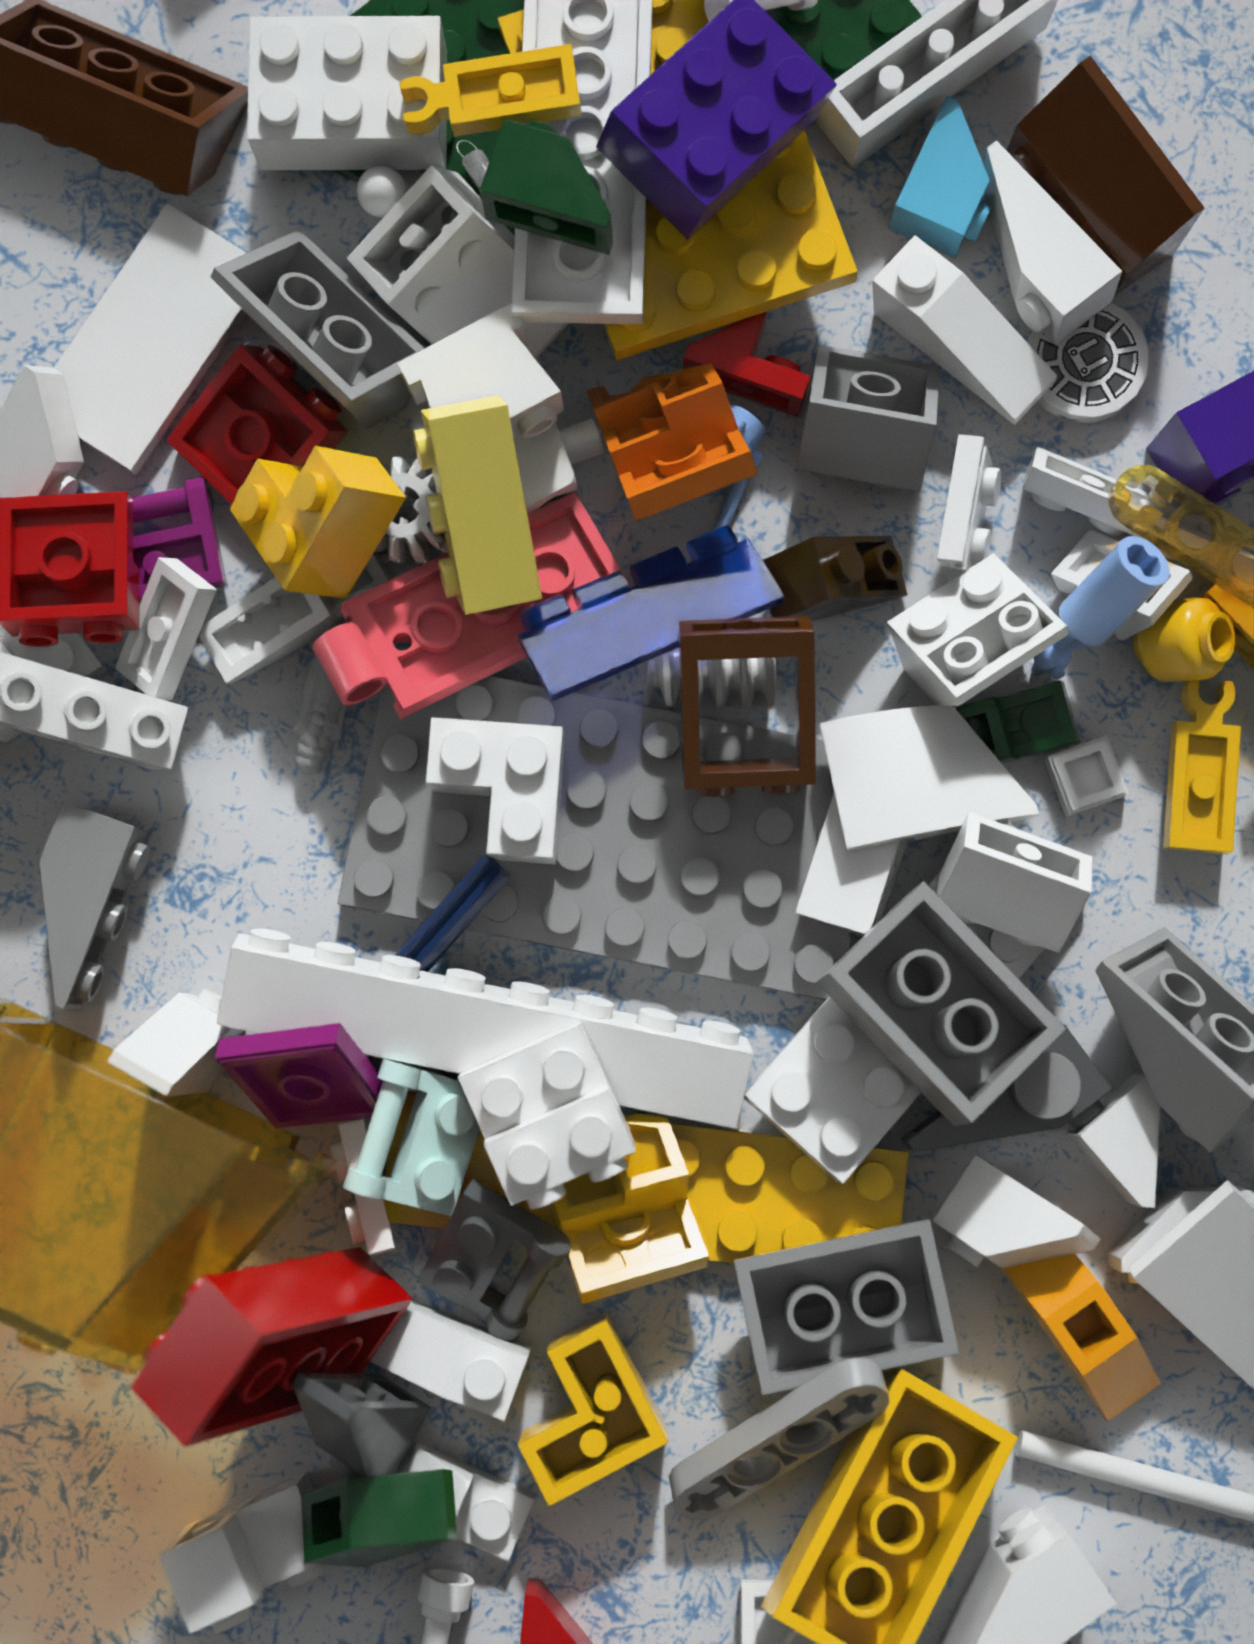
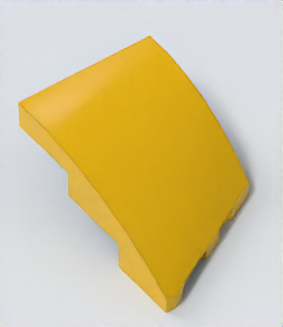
(634, 1223)

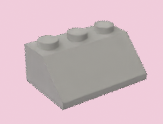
(323, 323)
(845, 1300)

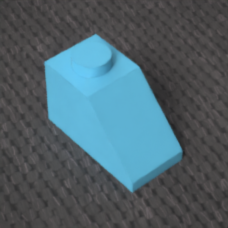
(944, 186)

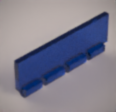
(631, 625)

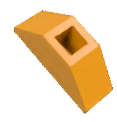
(1086, 1331)

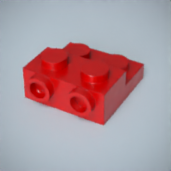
(254, 413)
(68, 567)

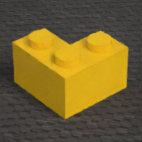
(318, 519)
(609, 1416)

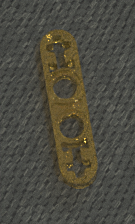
(1228, 532)

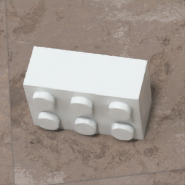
(332, 95)

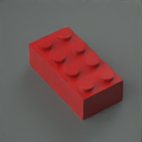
(255, 1329)

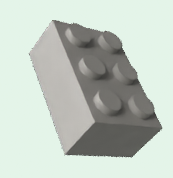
(941, 1006)

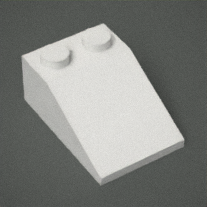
(1029, 1587)

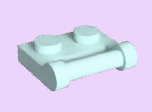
(433, 1147)

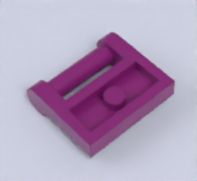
(192, 544)

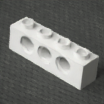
(89, 713)

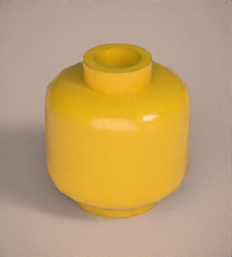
(1186, 642)

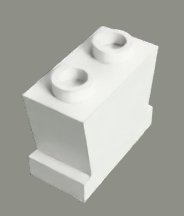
(483, 363)

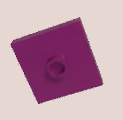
(302, 1074)

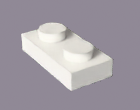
(169, 627)
(368, 1217)

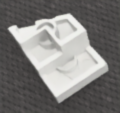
(915, 776)

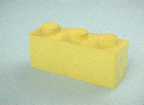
(478, 504)

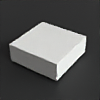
(1086, 776)

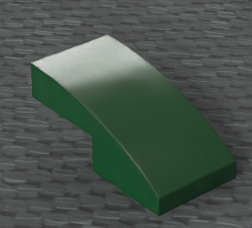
(1024, 722)

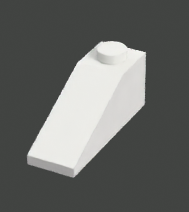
(1050, 262)
(959, 329)
(176, 1046)
(454, 1359)

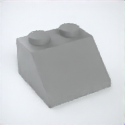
(869, 419)

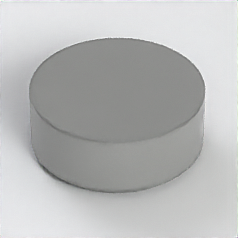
(1047, 1087)

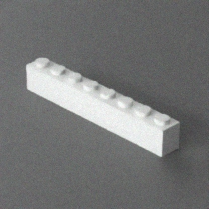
(463, 1023)

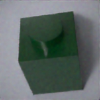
(544, 188)

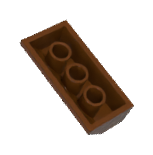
(115, 97)

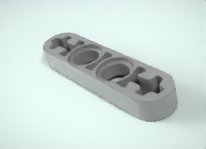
(834, 1400)

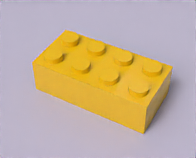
(890, 1519)

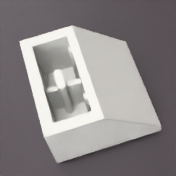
(973, 632)

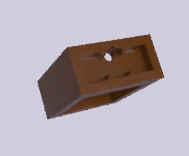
(744, 640)

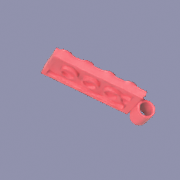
(447, 645)

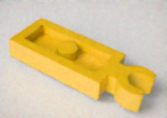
(489, 89)
(1202, 775)

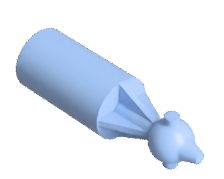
(1105, 601)

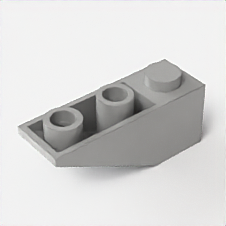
(83, 890)

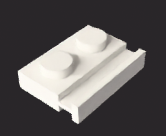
(971, 489)

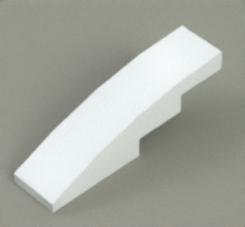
(278, 621)

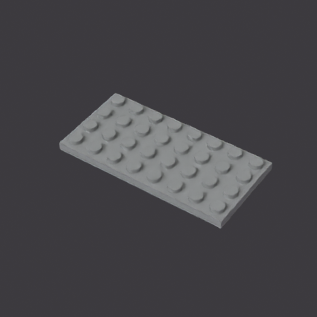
(639, 858)

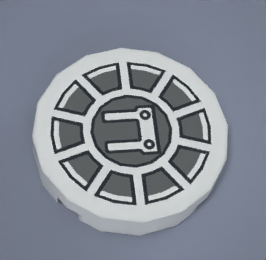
(1095, 366)

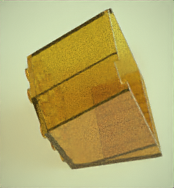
(124, 1193)

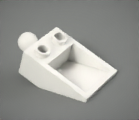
(461, 264)

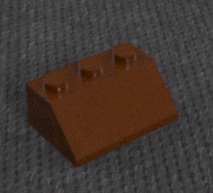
(1106, 172)

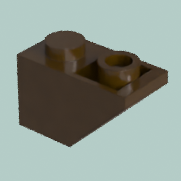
(836, 575)

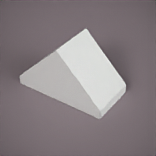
(1125, 1140)

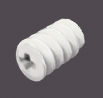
(718, 675)

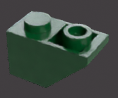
(378, 1518)

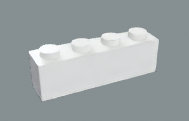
(922, 66)

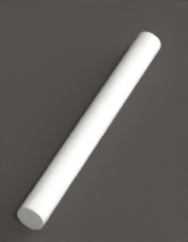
(1135, 1475)

